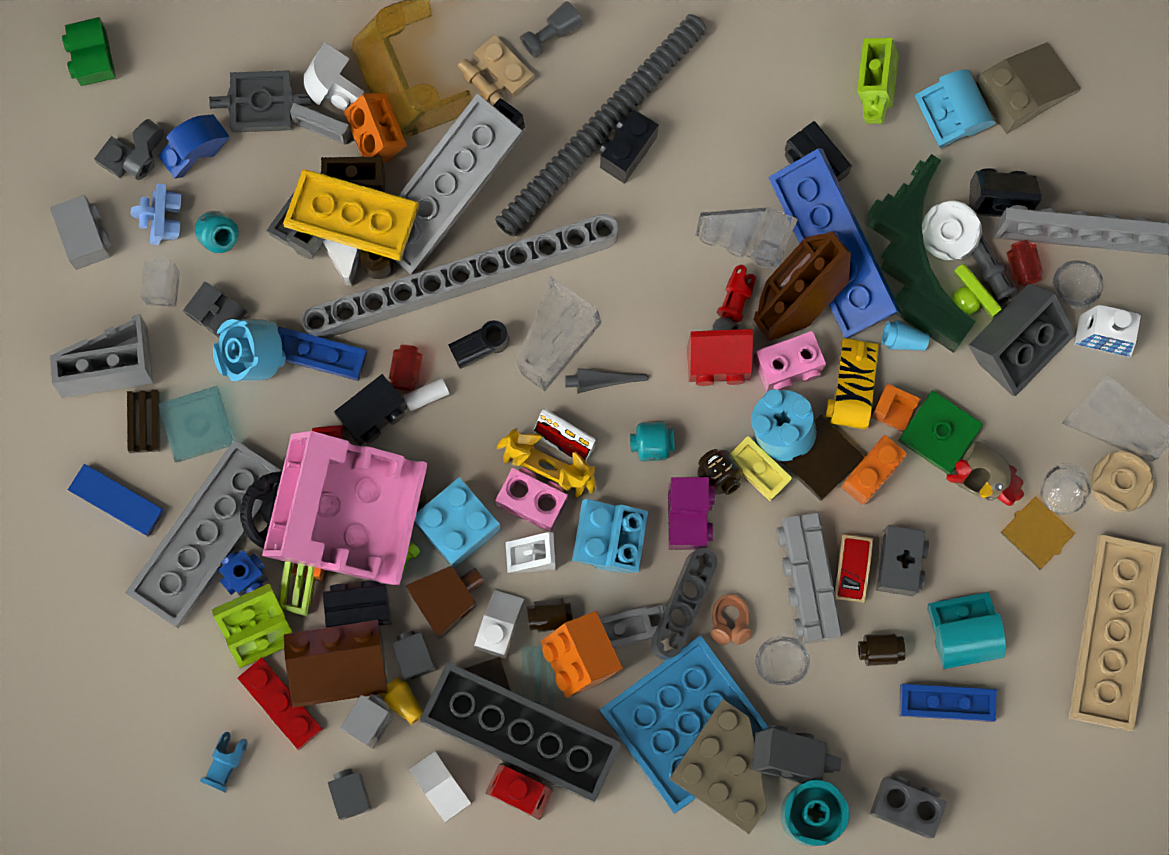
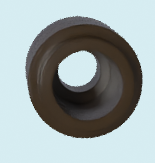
(376, 268)
(548, 614)
(881, 649)

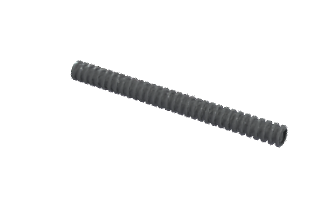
(601, 125)

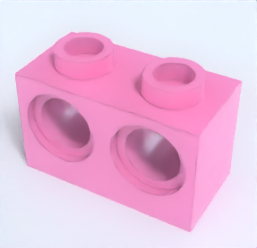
(527, 506)

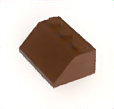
(335, 663)

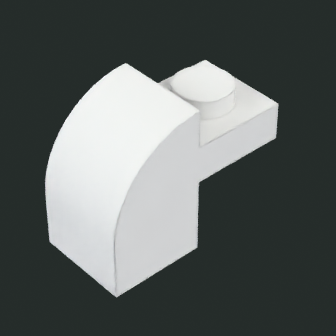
(324, 79)

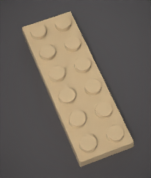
(1115, 633)

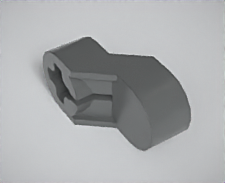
(141, 159)

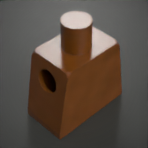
(445, 597)

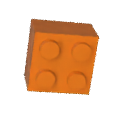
(580, 654)

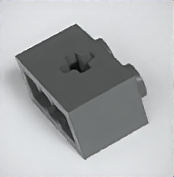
(891, 575)

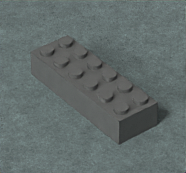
(520, 732)

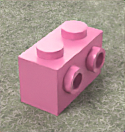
(789, 362)

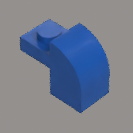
(192, 140)

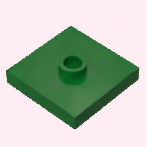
(940, 432)

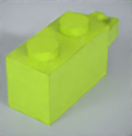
(877, 78)

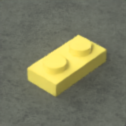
(760, 469)

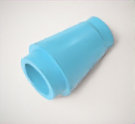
(904, 337)

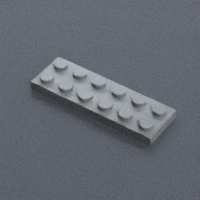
(455, 175)
(1083, 230)
(200, 537)

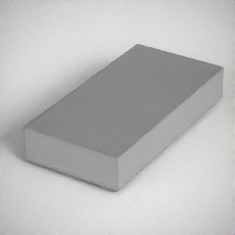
(320, 123)

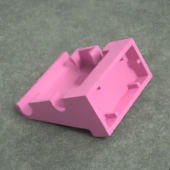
(345, 508)

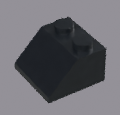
(996, 191)

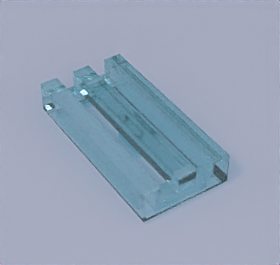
(537, 651)

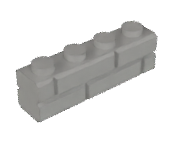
(810, 578)

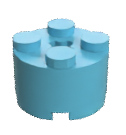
(248, 349)
(797, 422)

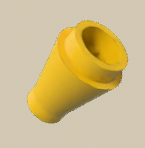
(402, 700)

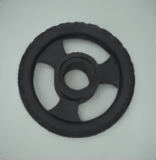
(263, 490)

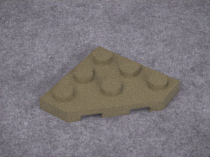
(720, 769)

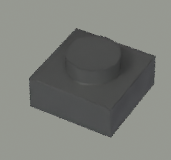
(113, 156)

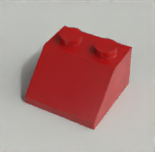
(720, 356)

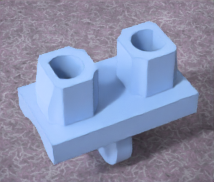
(161, 201)

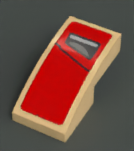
(853, 568)

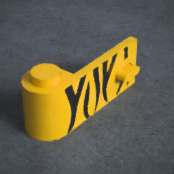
(854, 385)

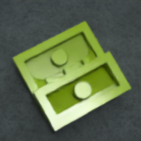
(253, 625)

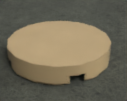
(1122, 481)

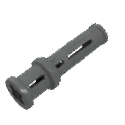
(994, 273)

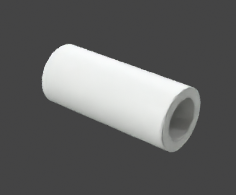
(426, 394)

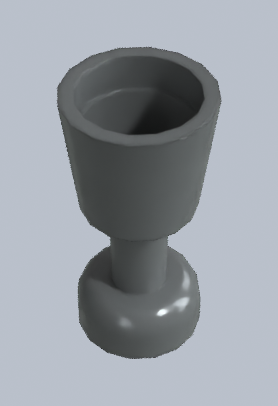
(559, 22)

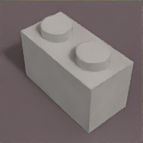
(80, 231)

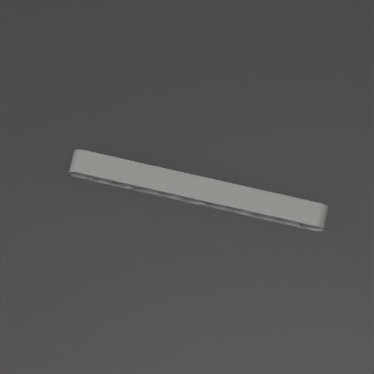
(472, 266)

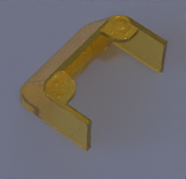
(414, 107)

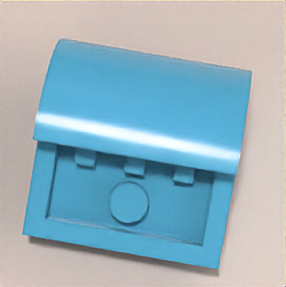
(954, 108)
(610, 536)

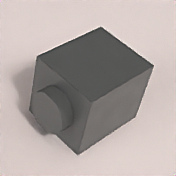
(413, 655)
(349, 794)

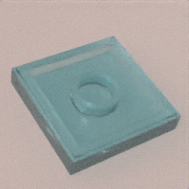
(196, 424)

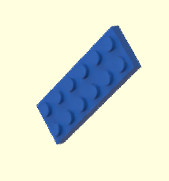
(818, 202)

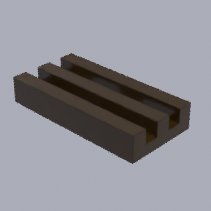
(142, 396)

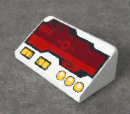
(564, 435)

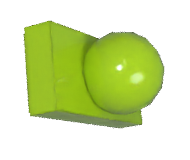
(973, 294)

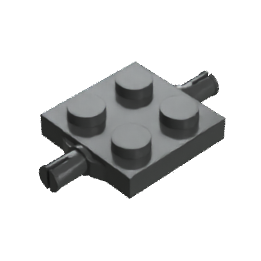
(260, 101)

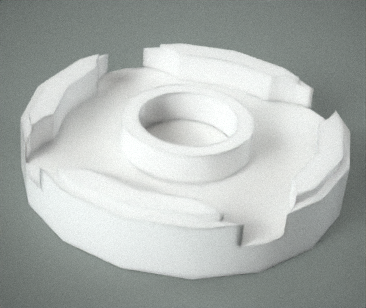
(951, 230)

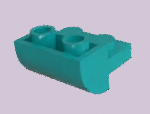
(967, 630)

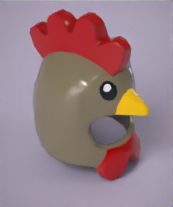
(987, 475)

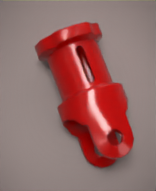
(738, 292)

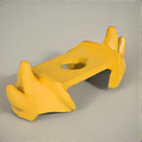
(522, 450)

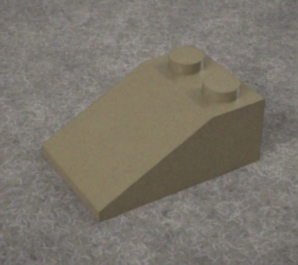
(1025, 86)

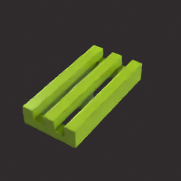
(308, 592)

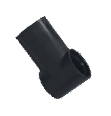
(475, 345)

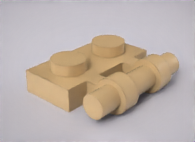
(501, 65)

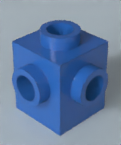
(250, 580)

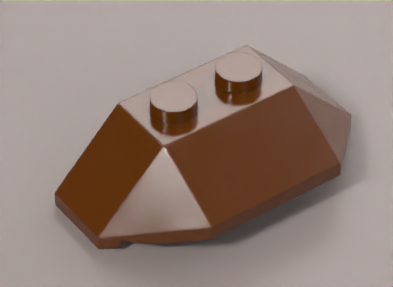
(803, 285)

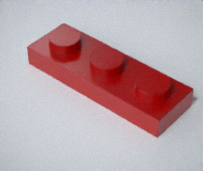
(276, 702)

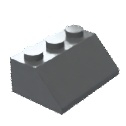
(1023, 338)

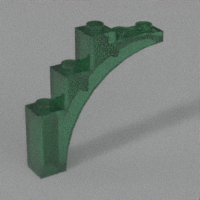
(924, 301)

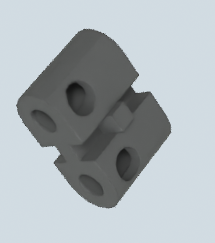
(212, 308)

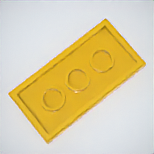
(351, 214)

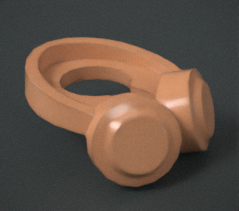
(721, 633)

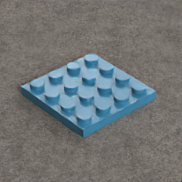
(669, 709)

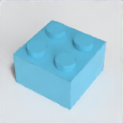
(456, 523)

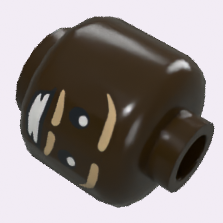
(722, 471)

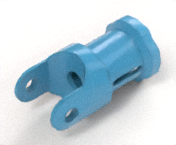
(223, 763)

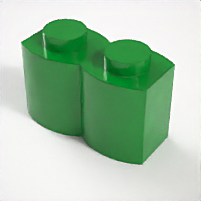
(89, 51)

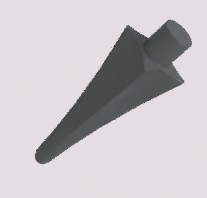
(589, 380)

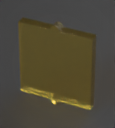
(1037, 533)

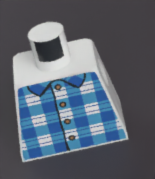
(1110, 331)

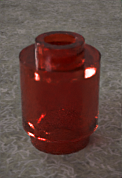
(1025, 263)
(405, 367)

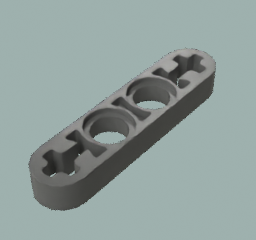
(687, 605)

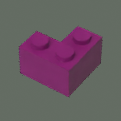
(687, 512)

